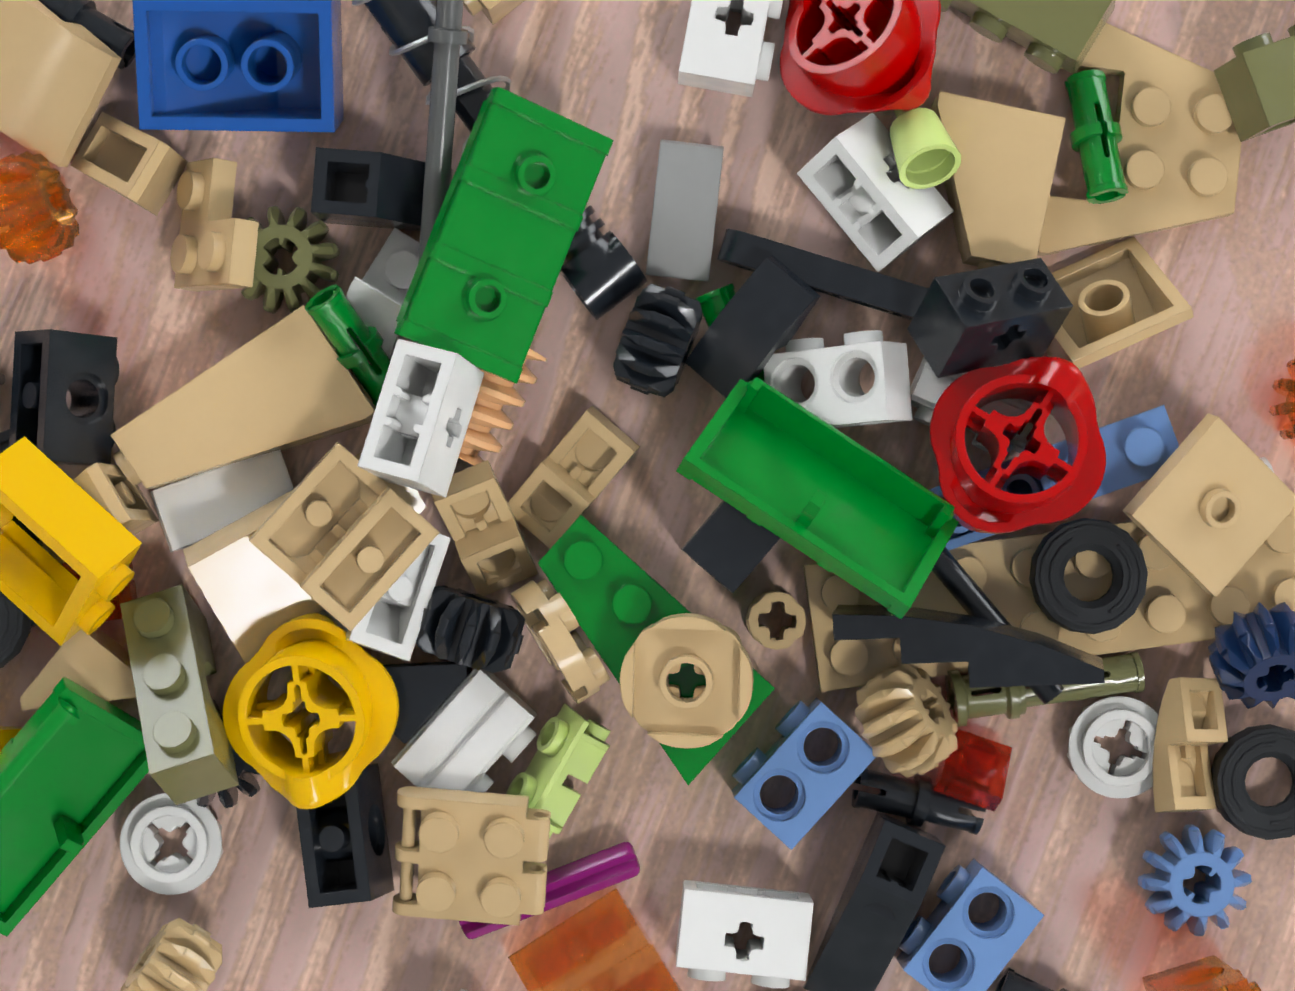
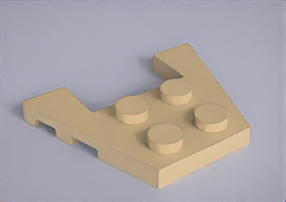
(1173, 153)

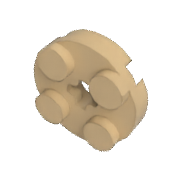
(550, 625)
(659, 705)

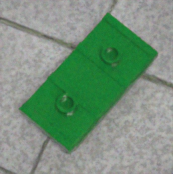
(502, 234)
(822, 493)
(60, 788)

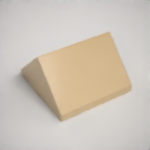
(1116, 303)

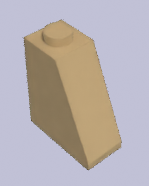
(1002, 177)

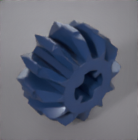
(1256, 656)

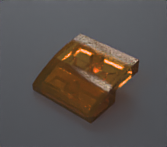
(595, 952)

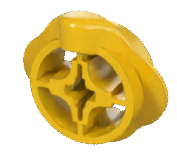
(305, 768)

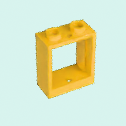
(71, 527)

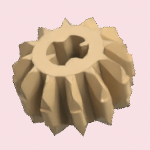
(906, 720)
(176, 960)

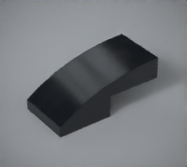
(752, 326)

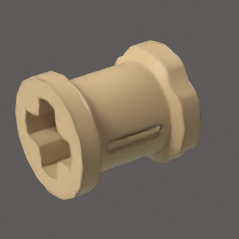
(788, 634)

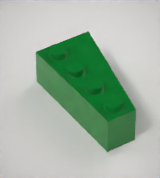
(613, 606)

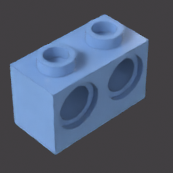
(816, 782)
(983, 946)

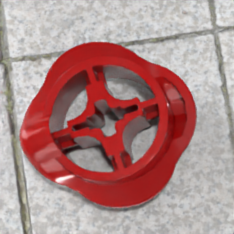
(842, 73)
(1054, 389)

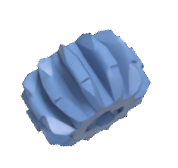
(1210, 895)

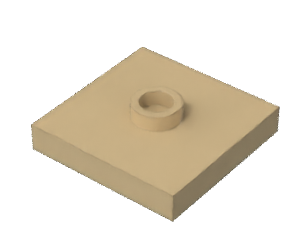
(1211, 505)

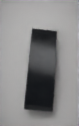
(994, 651)

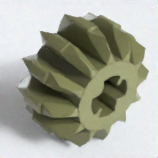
(307, 258)

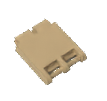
(471, 856)

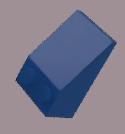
(239, 65)

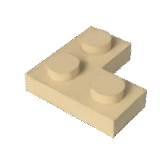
(212, 245)

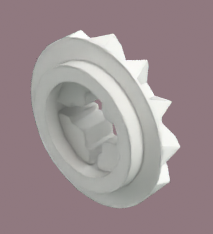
(1090, 761)
(142, 843)

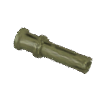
(1121, 675)

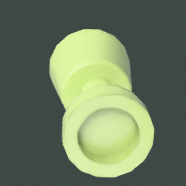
(922, 149)

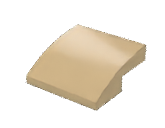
(49, 79)
(343, 536)

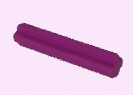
(576, 881)

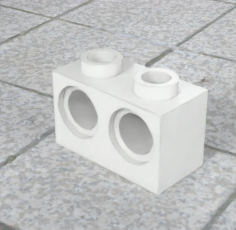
(836, 374)

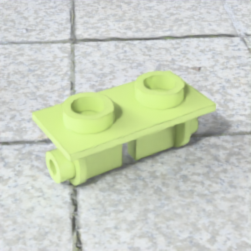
(564, 747)

